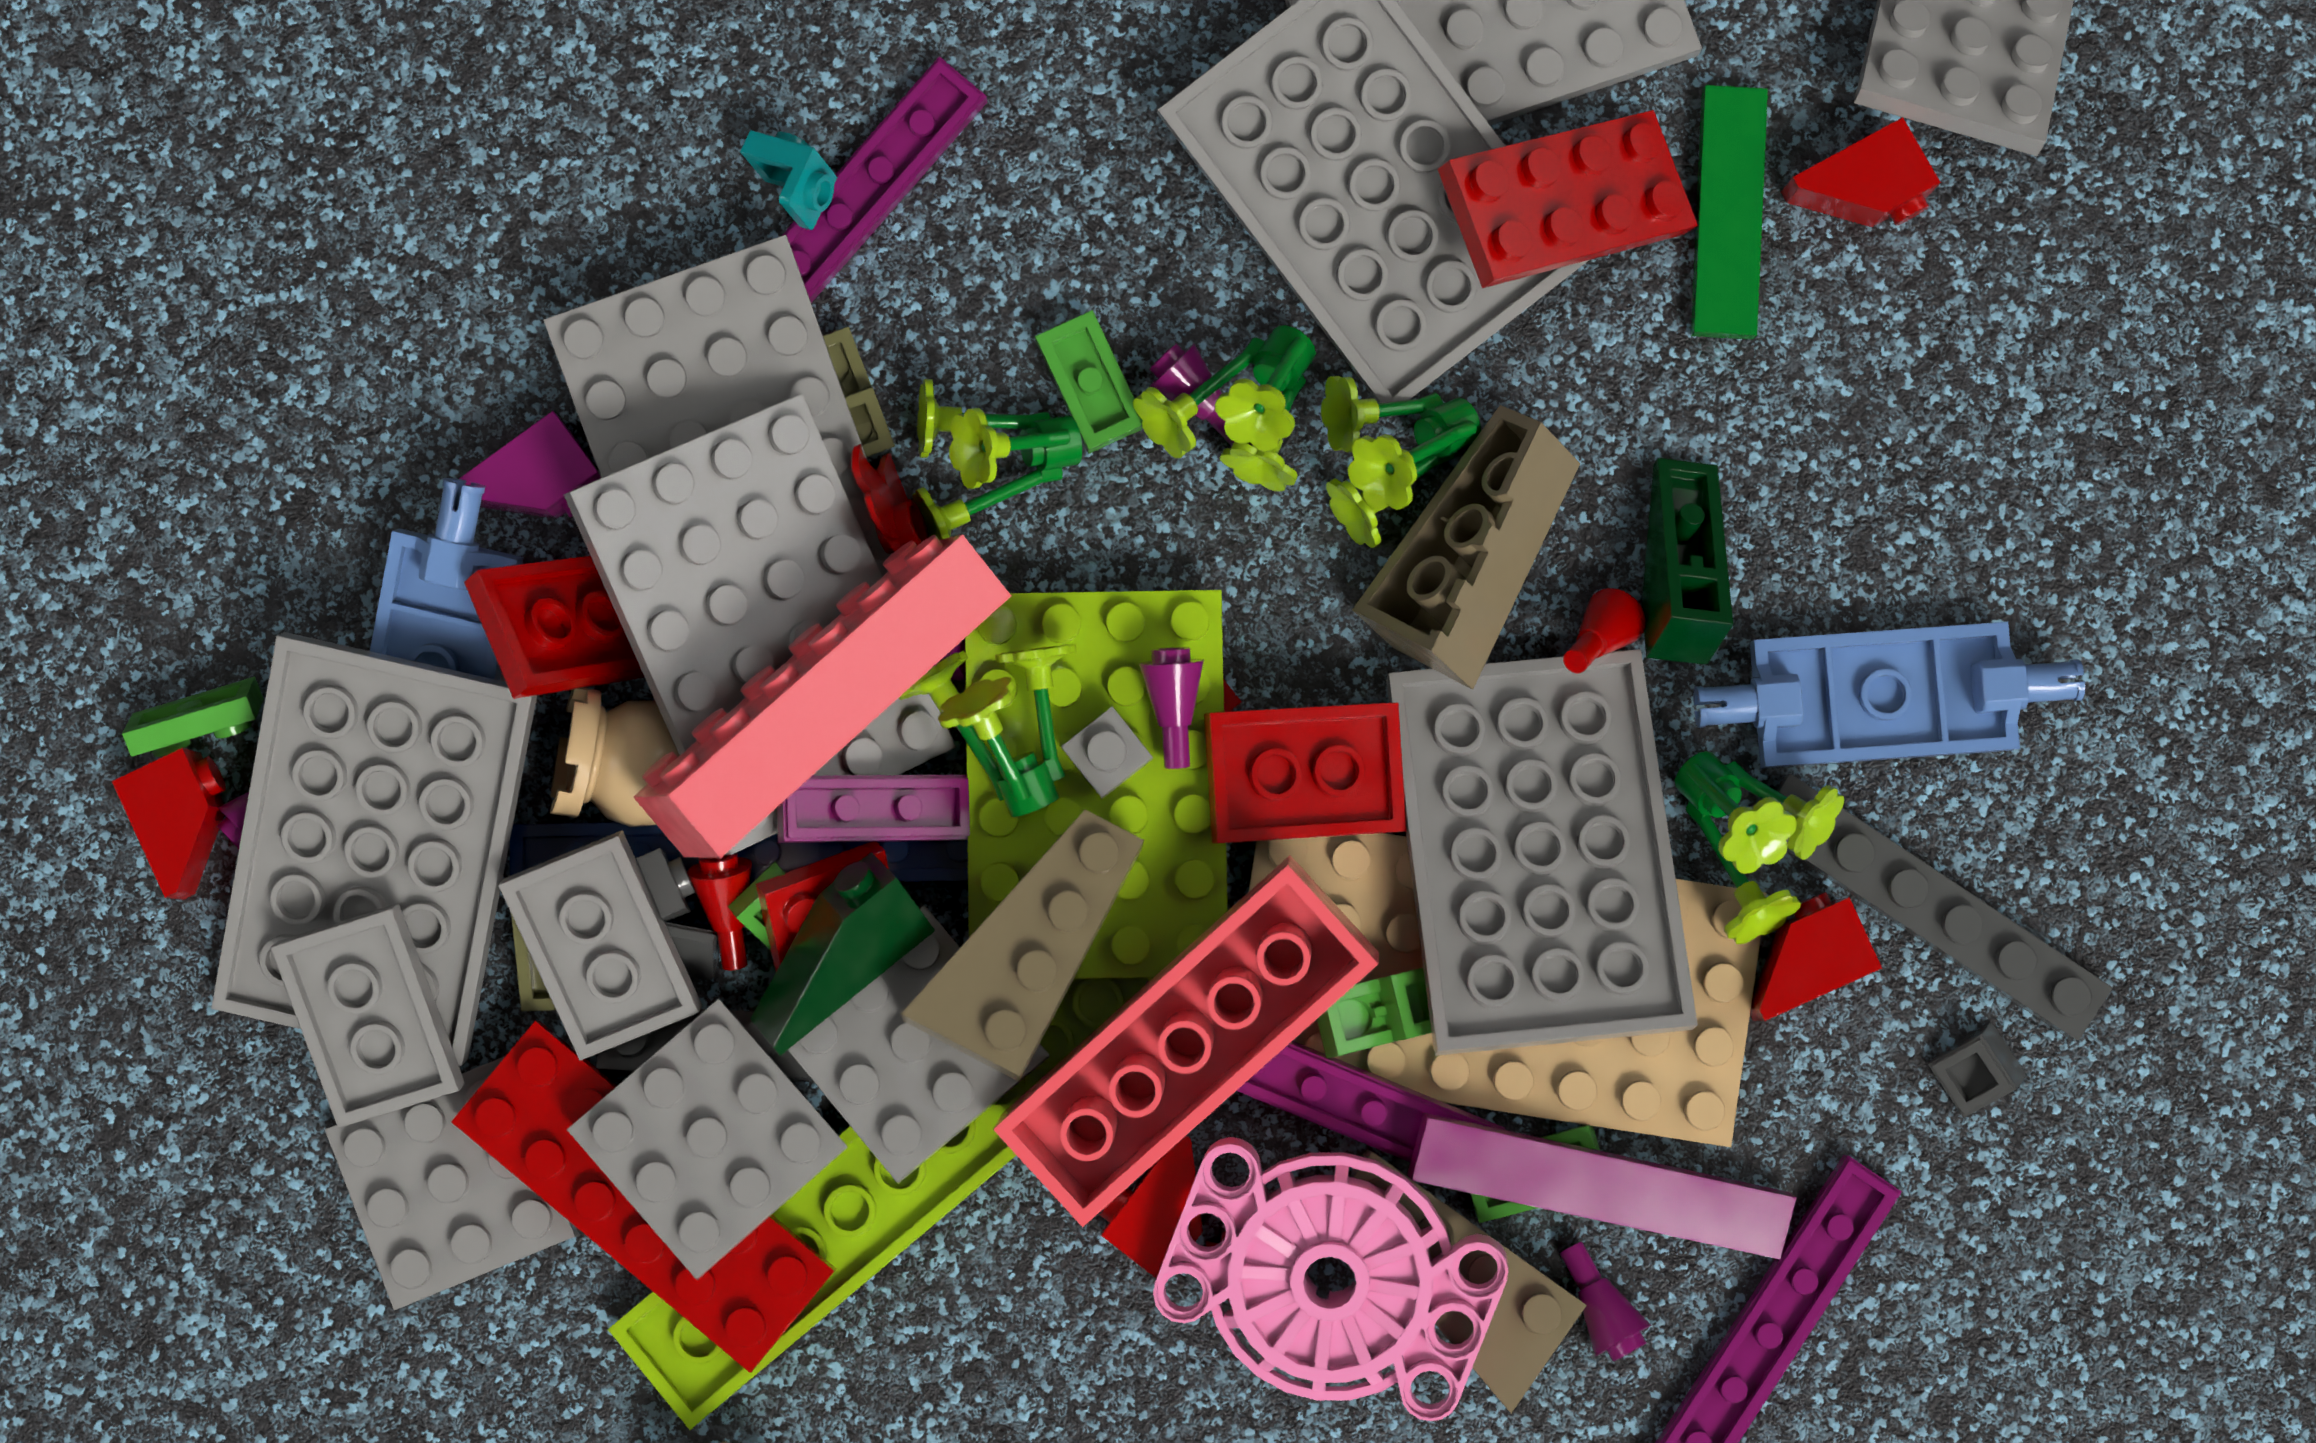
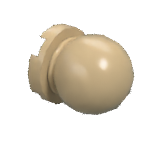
(608, 757)

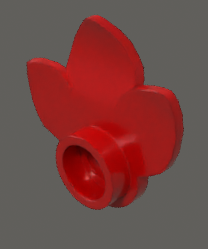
(894, 515)

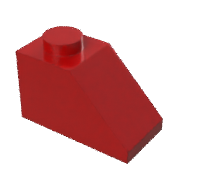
(1868, 180)
(175, 816)
(1813, 956)

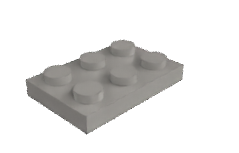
(600, 945)
(368, 1015)

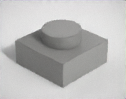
(1107, 752)

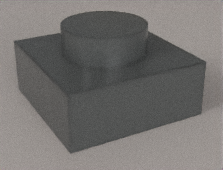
(667, 883)

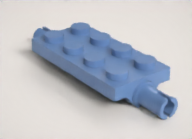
(423, 596)
(1886, 694)

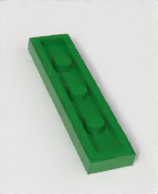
(1729, 212)

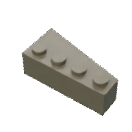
(1471, 548)
(1022, 959)
(1528, 1318)

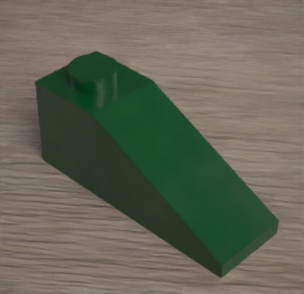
(1685, 564)
(843, 945)

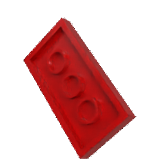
(1567, 198)

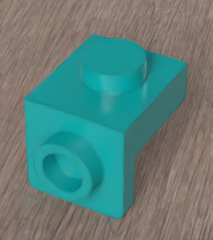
(795, 167)

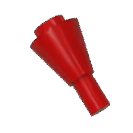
(1609, 623)
(717, 886)

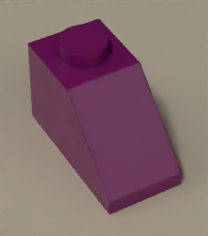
(535, 471)

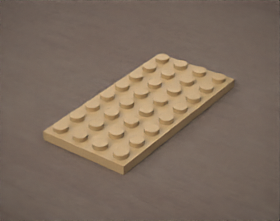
(1643, 1084)

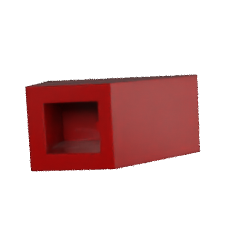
(1146, 1218)

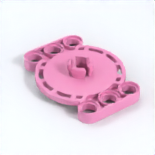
(1356, 1330)

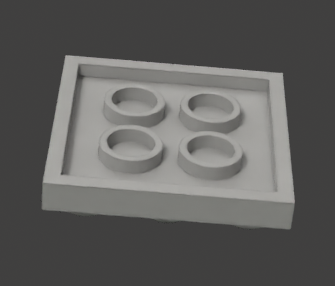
(1968, 66)
(892, 1080)
(707, 1139)
(438, 1200)

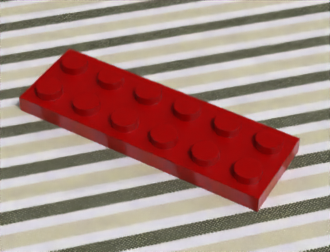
(523, 1124)

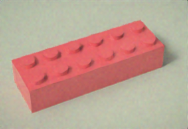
(819, 696)
(1187, 1041)

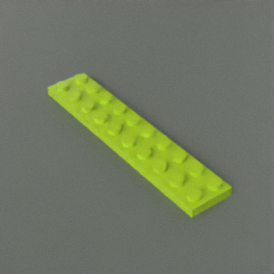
(856, 1222)

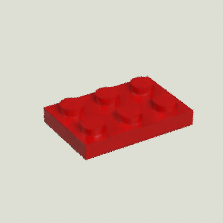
(552, 626)
(1305, 772)

